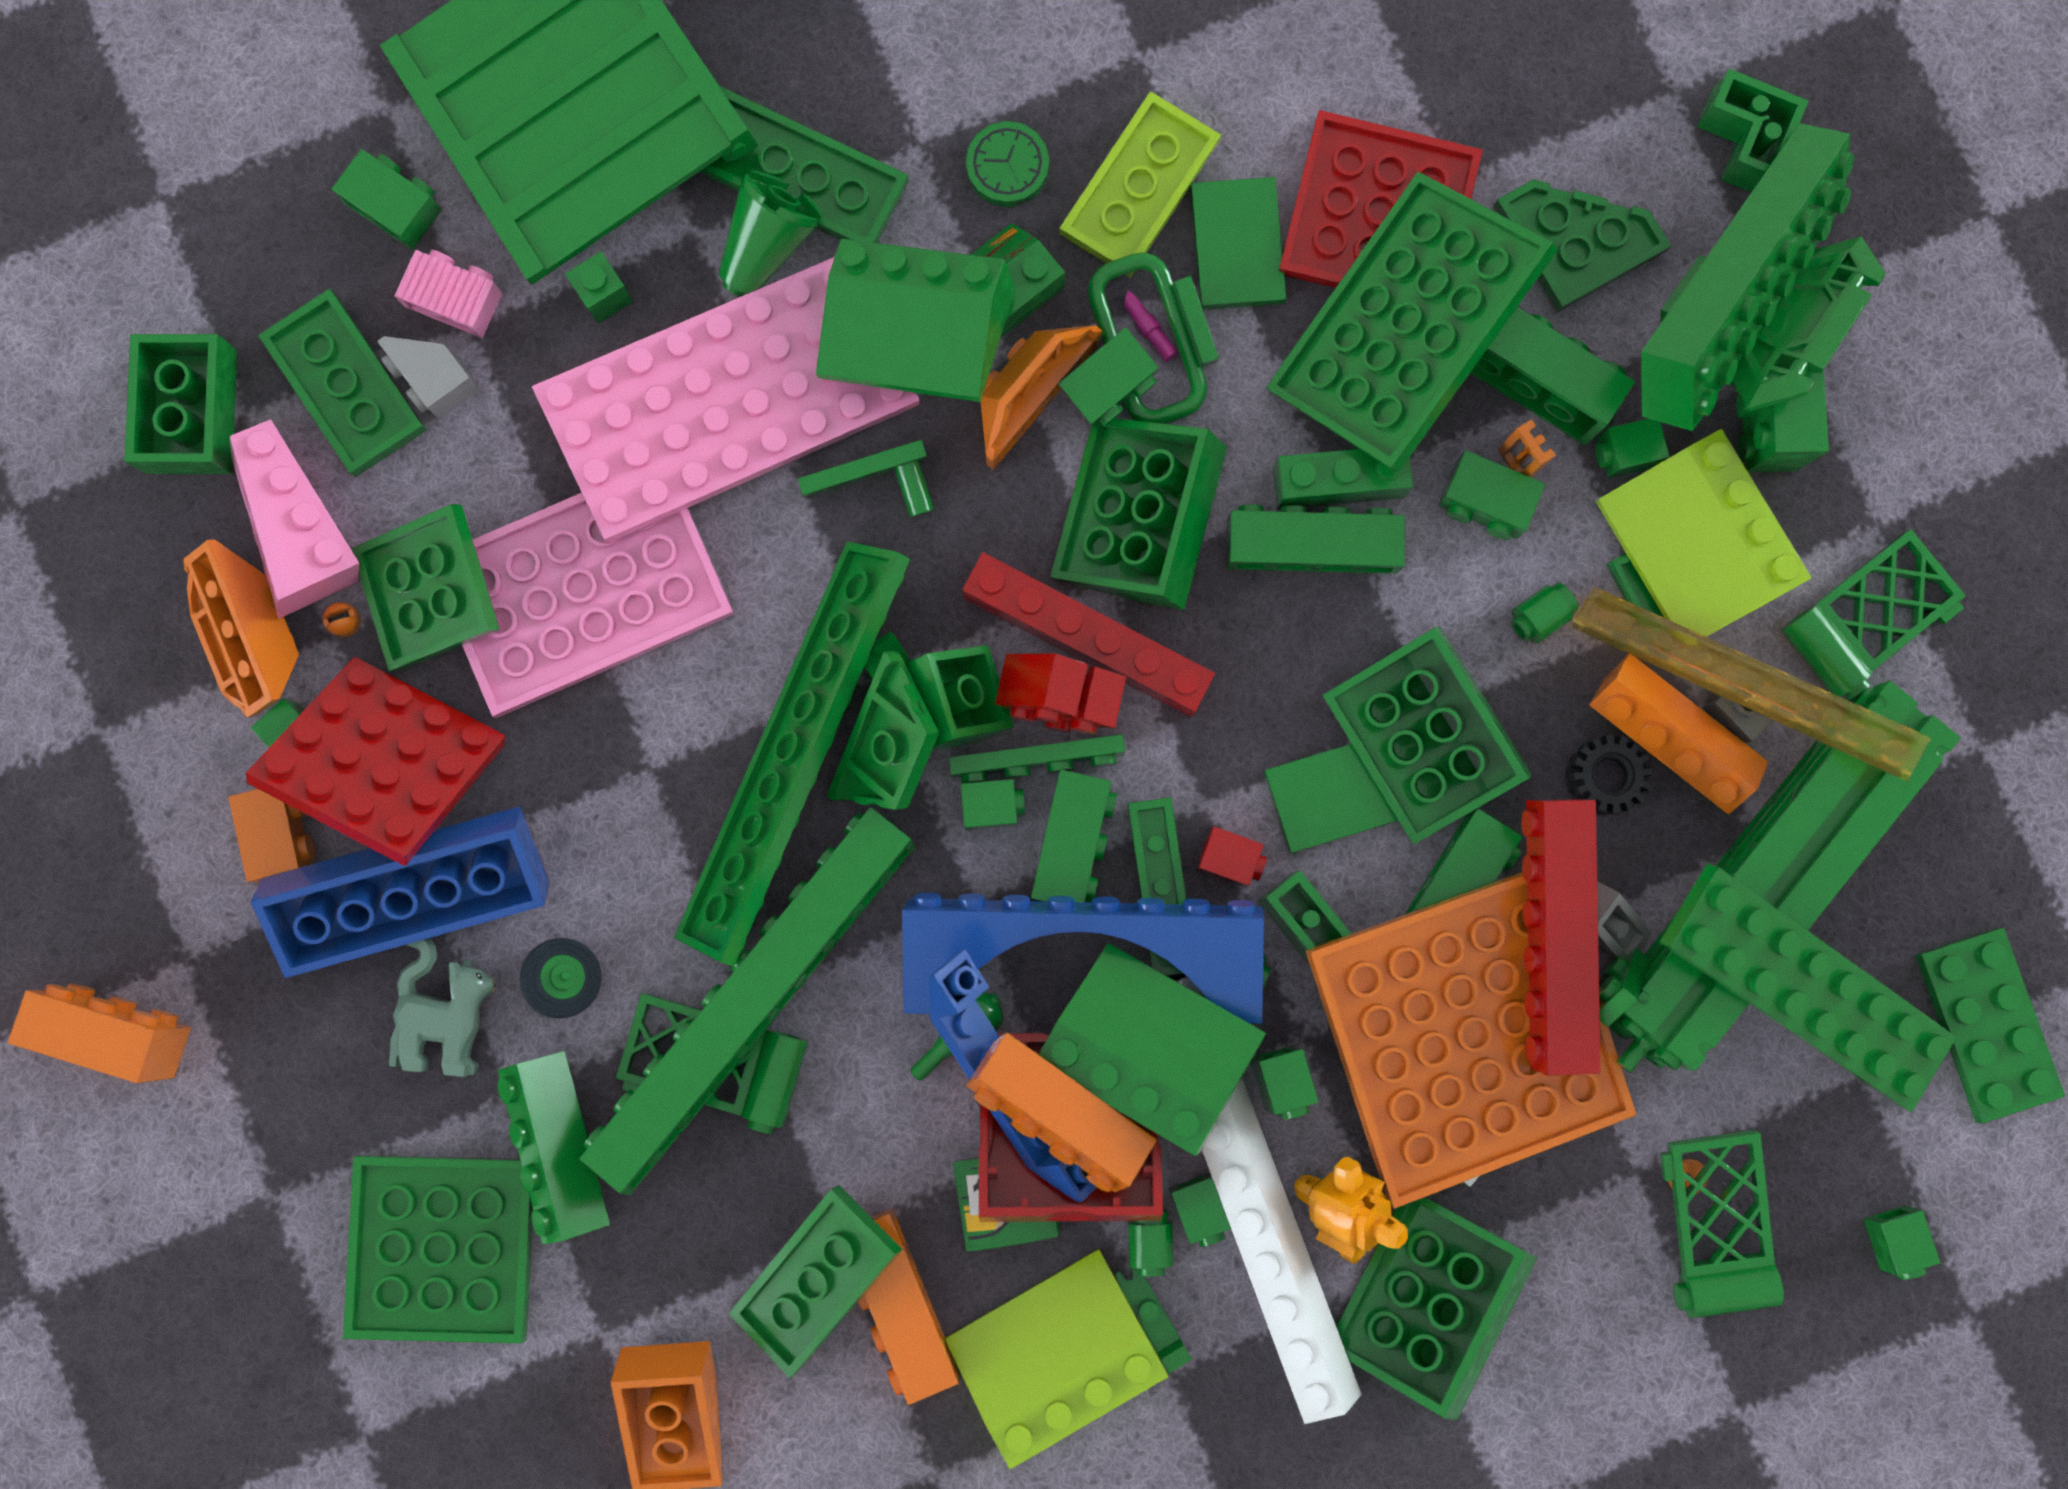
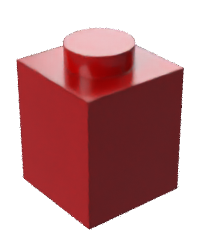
(1232, 857)

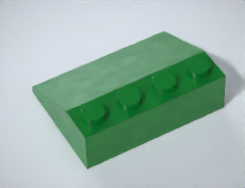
(913, 319)
(1140, 511)
(1427, 735)
(1152, 1048)
(1433, 1306)

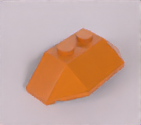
(1030, 383)
(239, 627)

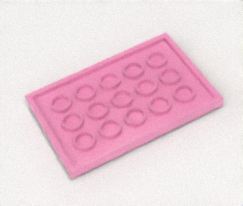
(585, 605)

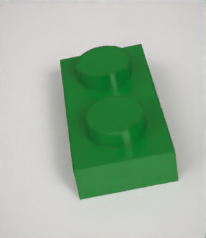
(1621, 985)

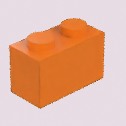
(269, 835)

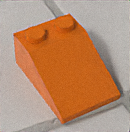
(669, 1415)

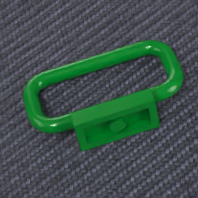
(1186, 323)

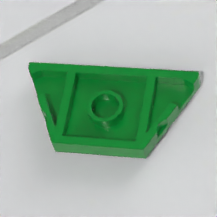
(887, 741)

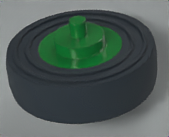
(560, 978)

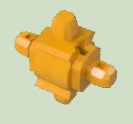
(1350, 1210)

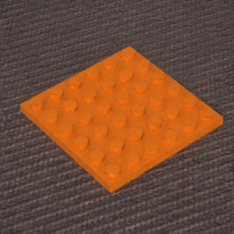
(1437, 1044)

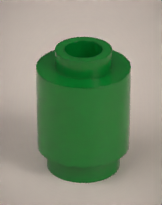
(1543, 613)
(1151, 1246)

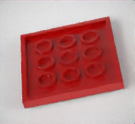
(1352, 183)
(376, 760)

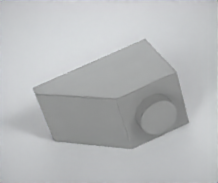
(1618, 924)

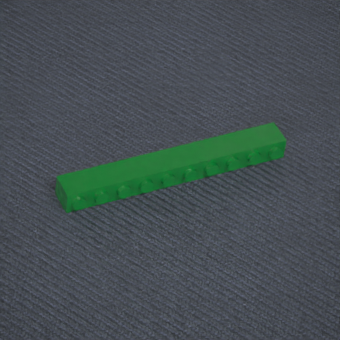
(747, 1002)

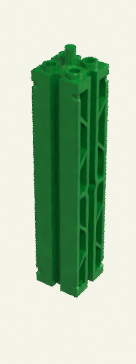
(1794, 858)

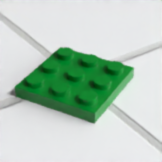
(425, 588)

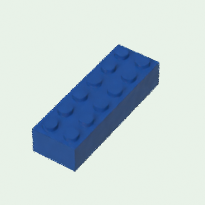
(376, 904)

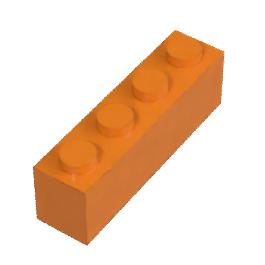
(1679, 734)
(1060, 1114)
(908, 1324)

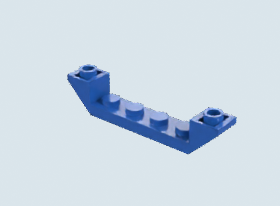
(969, 1039)

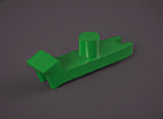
(1154, 1320)

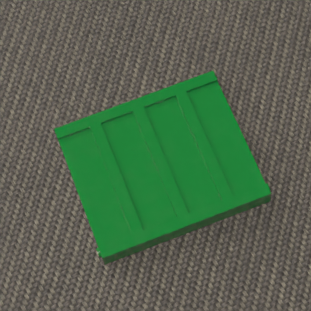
(565, 114)

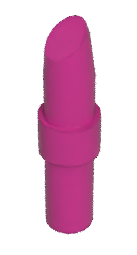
(1149, 327)

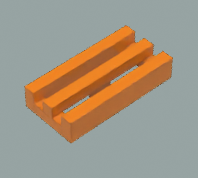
(1532, 448)

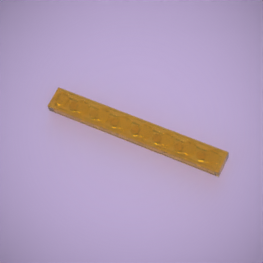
(1752, 683)

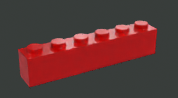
(1087, 634)
(1562, 936)

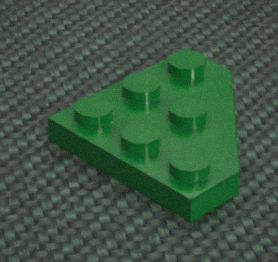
(1592, 237)

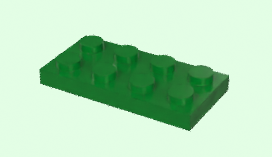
(342, 382)
(1996, 1029)
(815, 1281)

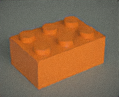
(100, 1033)

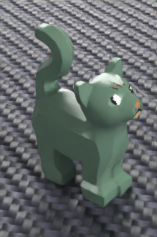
(435, 1019)

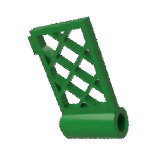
(1836, 651)
(766, 1080)
(1722, 1282)

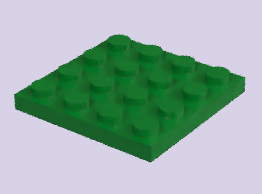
(438, 1250)

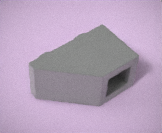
(431, 370)

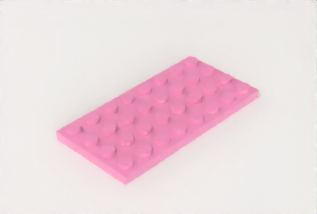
(707, 405)

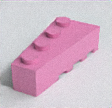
(294, 533)

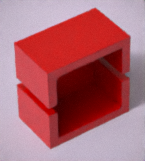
(1060, 692)

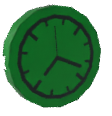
(1007, 163)

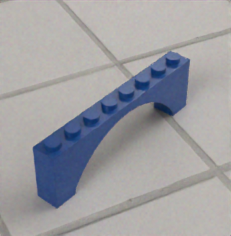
(1208, 943)

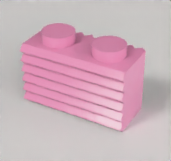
(448, 292)

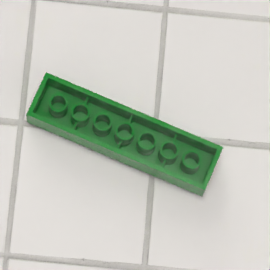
(1745, 277)

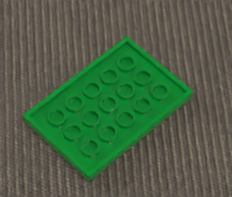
(1411, 320)

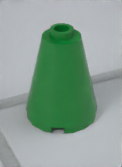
(764, 231)

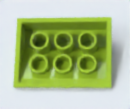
(1703, 537)
(1055, 1358)

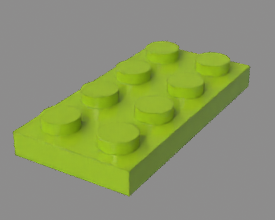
(1140, 181)

